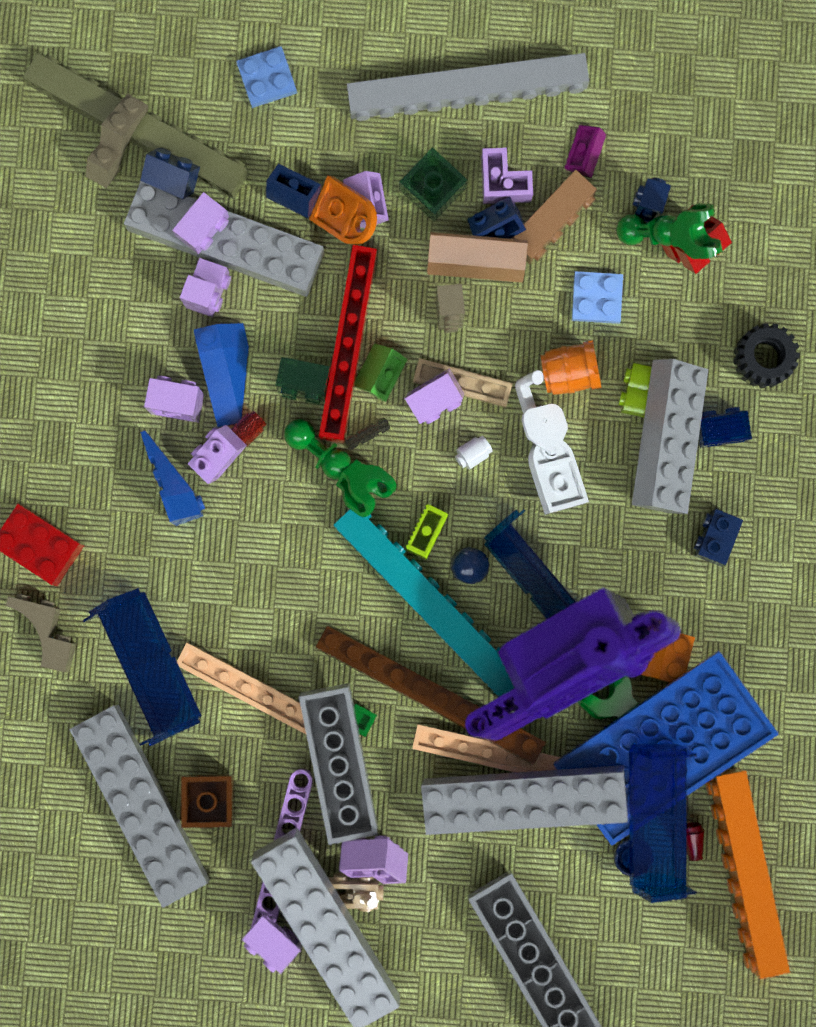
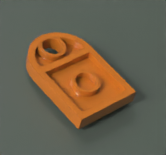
(341, 212)

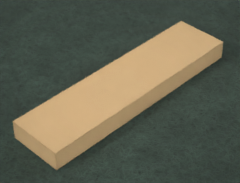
(473, 384)

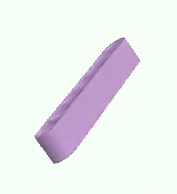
(289, 816)

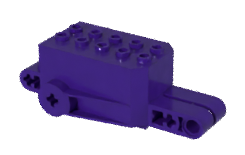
(571, 659)

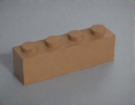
(555, 214)

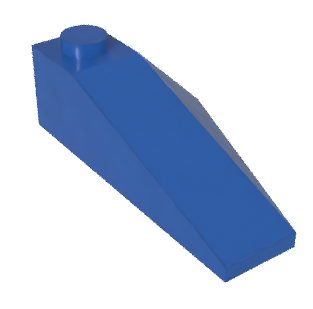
(224, 363)
(177, 495)

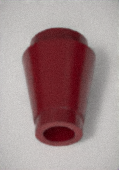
(694, 841)

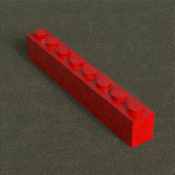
(348, 344)

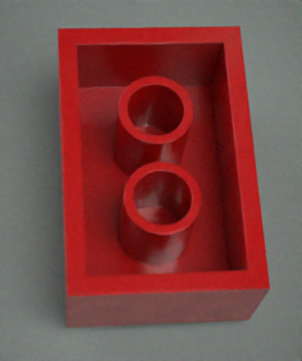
(38, 545)

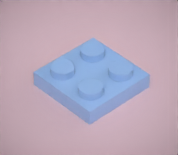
(597, 297)

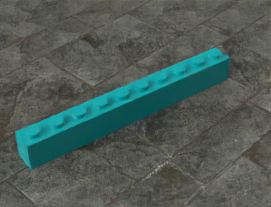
(426, 600)

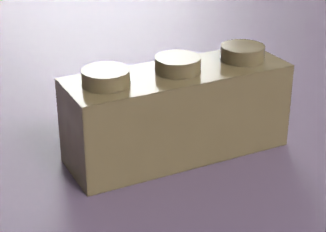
(450, 307)

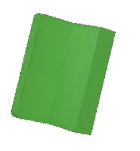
(380, 371)

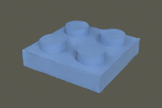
(266, 77)

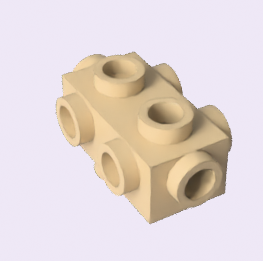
(360, 892)

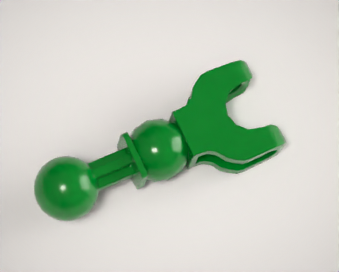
(682, 231)
(353, 478)
(616, 705)

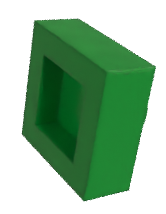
(364, 719)

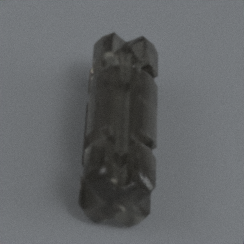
(367, 433)

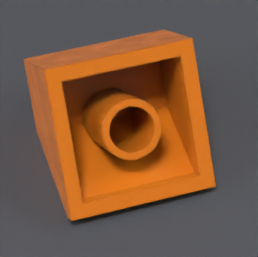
(671, 660)

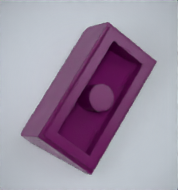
(585, 150)

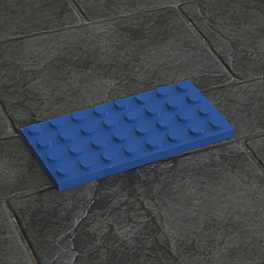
(699, 710)

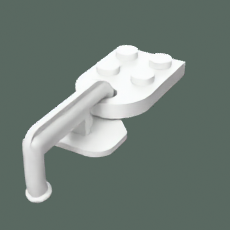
(550, 457)

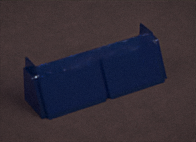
(527, 568)
(148, 664)
(658, 821)

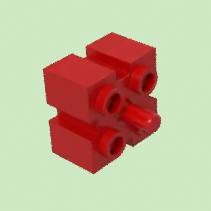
(714, 229)

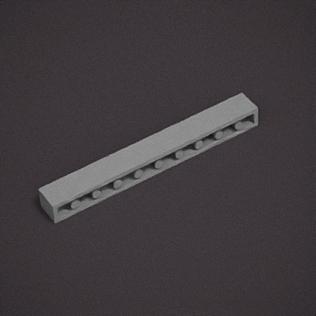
(468, 86)

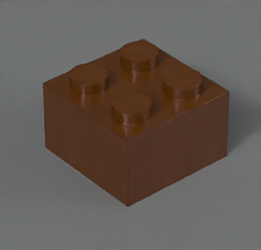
(207, 801)

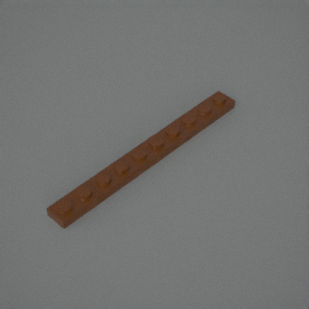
(419, 689)

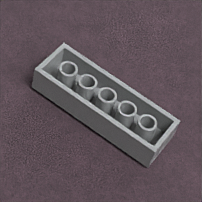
(670, 436)
(338, 763)

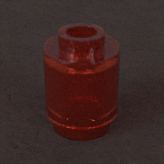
(249, 427)

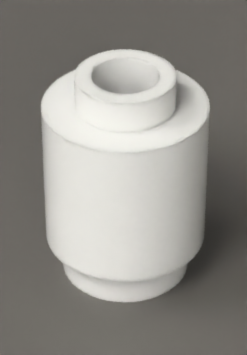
(473, 452)

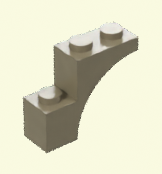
(116, 132)
(56, 652)

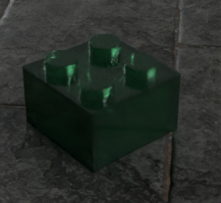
(433, 184)
(302, 380)

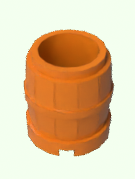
(571, 369)

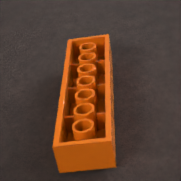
(748, 874)

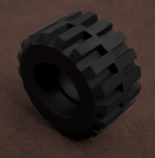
(780, 342)

